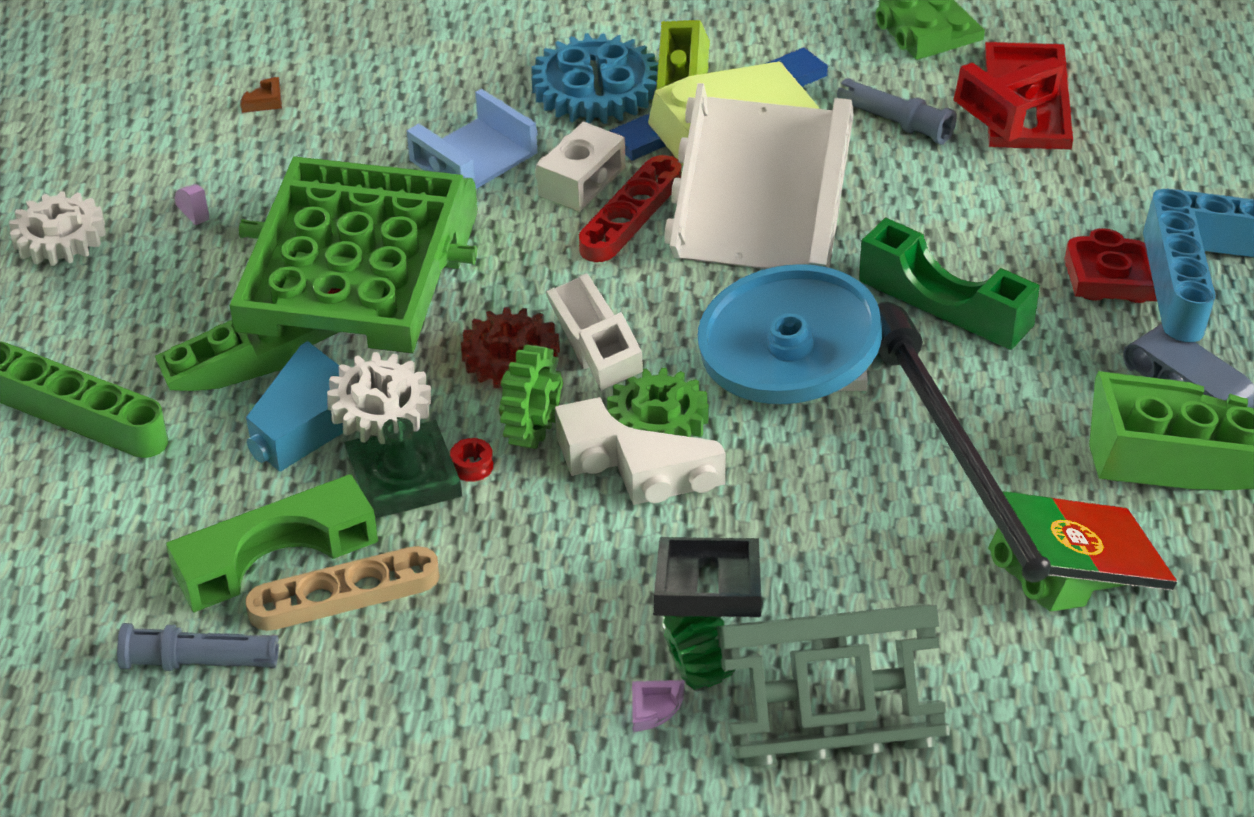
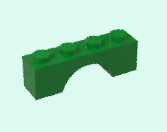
(901, 265)

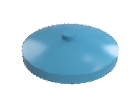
(790, 334)

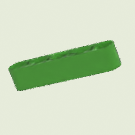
(81, 403)

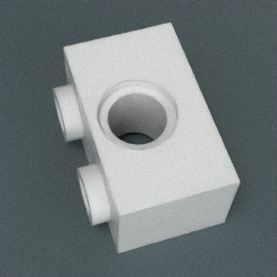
(580, 166)

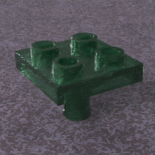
(406, 470)

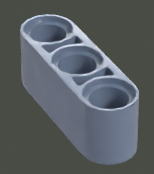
(1167, 358)

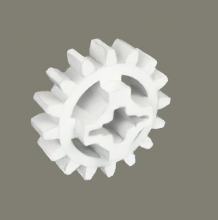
(57, 228)
(375, 393)

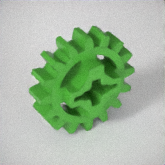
(530, 396)
(660, 404)

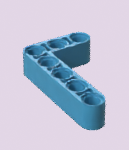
(1176, 237)

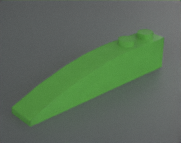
(1170, 434)

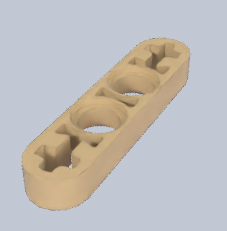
(341, 583)

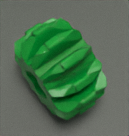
(696, 649)

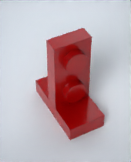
(1004, 100)

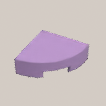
(192, 203)
(654, 702)

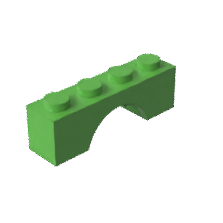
(324, 518)

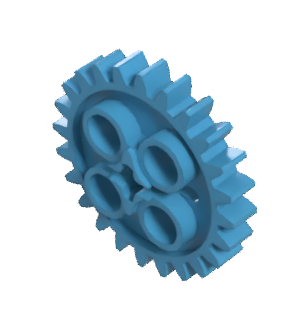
(566, 78)

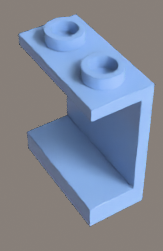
(481, 148)

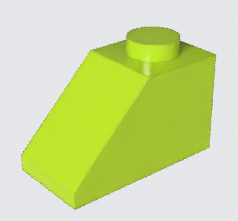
(682, 51)

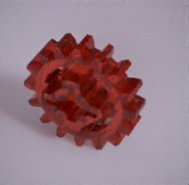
(494, 342)

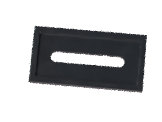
(678, 577)

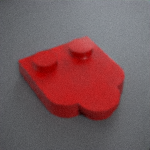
(1109, 267)

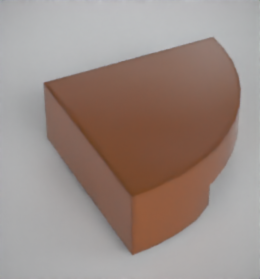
(263, 98)

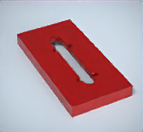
(1052, 117)

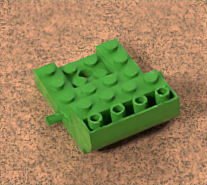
(358, 230)

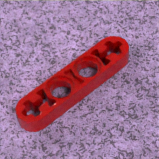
(625, 206)

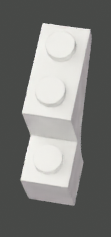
(595, 333)
(649, 461)

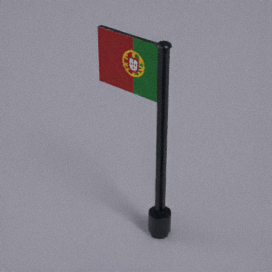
(1042, 531)

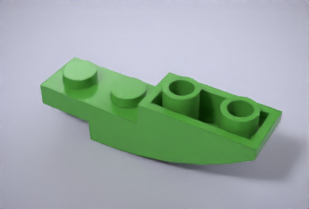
(230, 357)

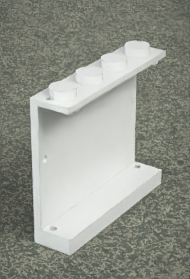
(759, 182)

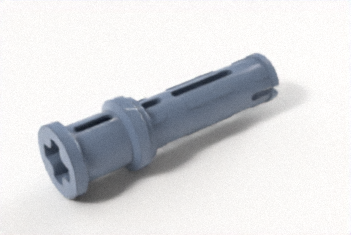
(912, 114)
(173, 647)

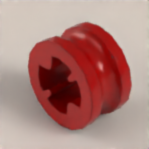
(472, 448)

